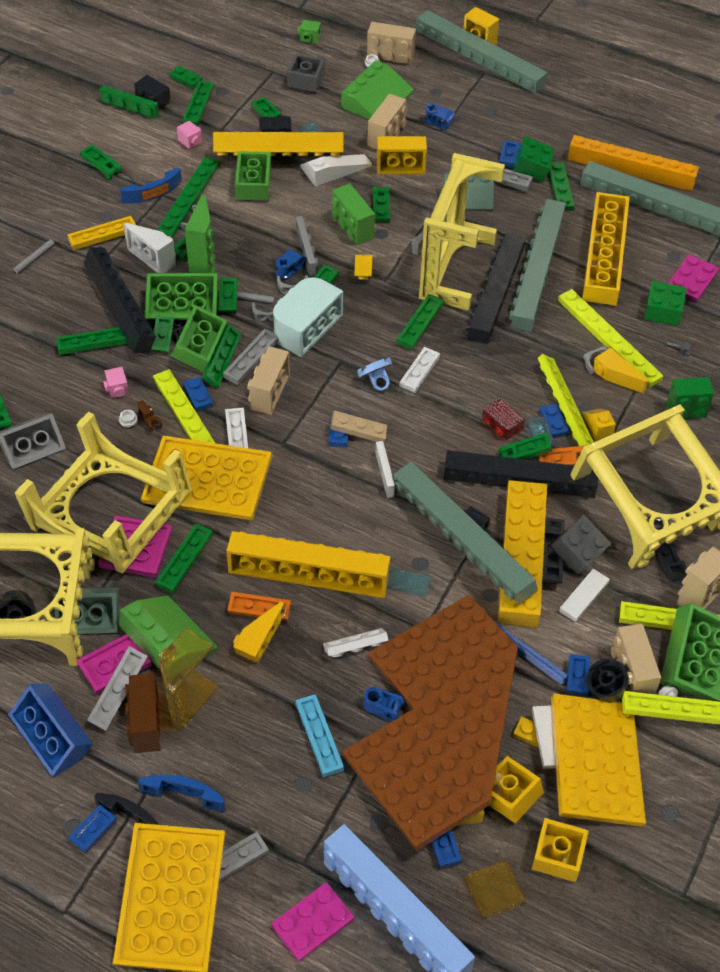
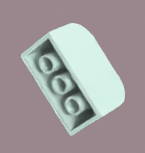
(306, 314)

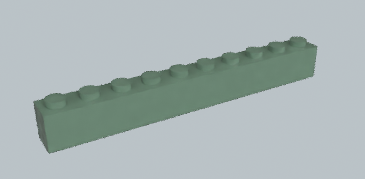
(481, 51)
(652, 197)
(538, 265)
(465, 533)

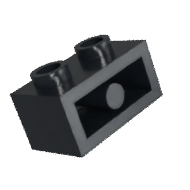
(152, 90)

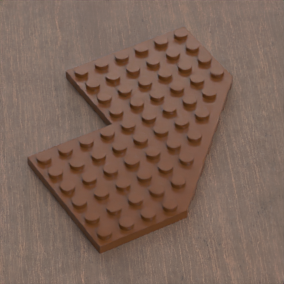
(444, 753)

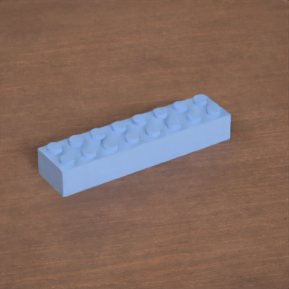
(395, 904)

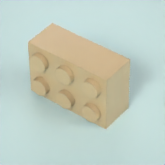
(391, 42)
(387, 119)
(269, 380)
(702, 580)
(635, 654)

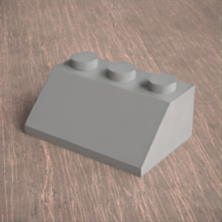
(31, 440)

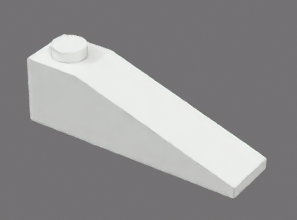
(334, 167)

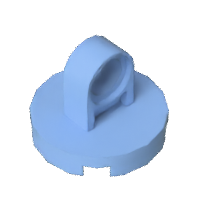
(376, 370)

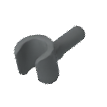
(685, 347)

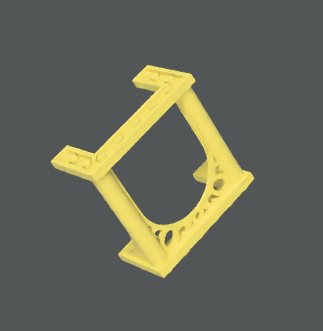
(454, 232)
(100, 450)
(643, 533)
(55, 632)

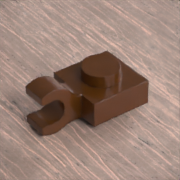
(146, 414)

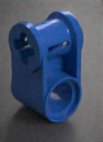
(439, 117)
(289, 264)
(384, 703)

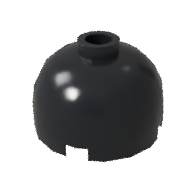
(16, 605)
(607, 680)

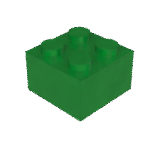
(533, 159)
(665, 303)
(693, 395)

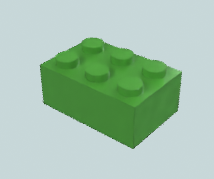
(253, 176)
(353, 214)
(199, 338)

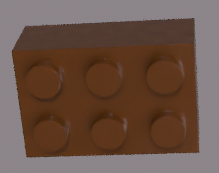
(143, 713)

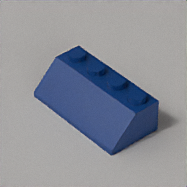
(49, 728)

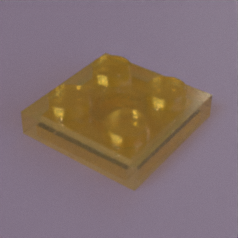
(494, 889)

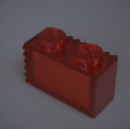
(502, 418)

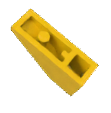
(619, 371)
(258, 634)

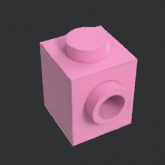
(189, 134)
(116, 382)

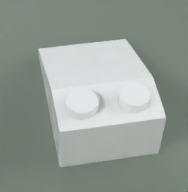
(151, 247)

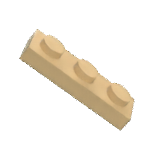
(358, 426)

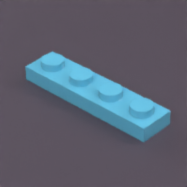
(319, 735)

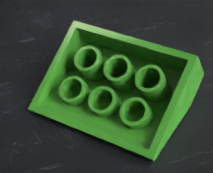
(372, 88)
(199, 240)
(178, 293)
(156, 624)
(694, 653)

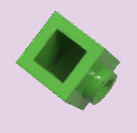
(309, 31)

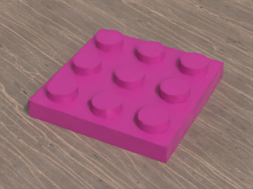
(151, 557)

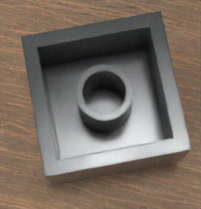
(306, 72)
(580, 544)

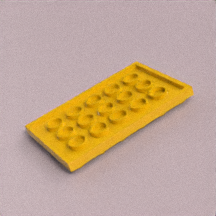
(221, 476)
(596, 761)
(170, 898)

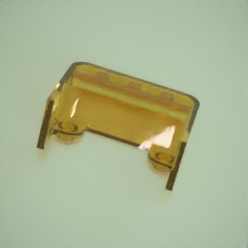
(183, 686)

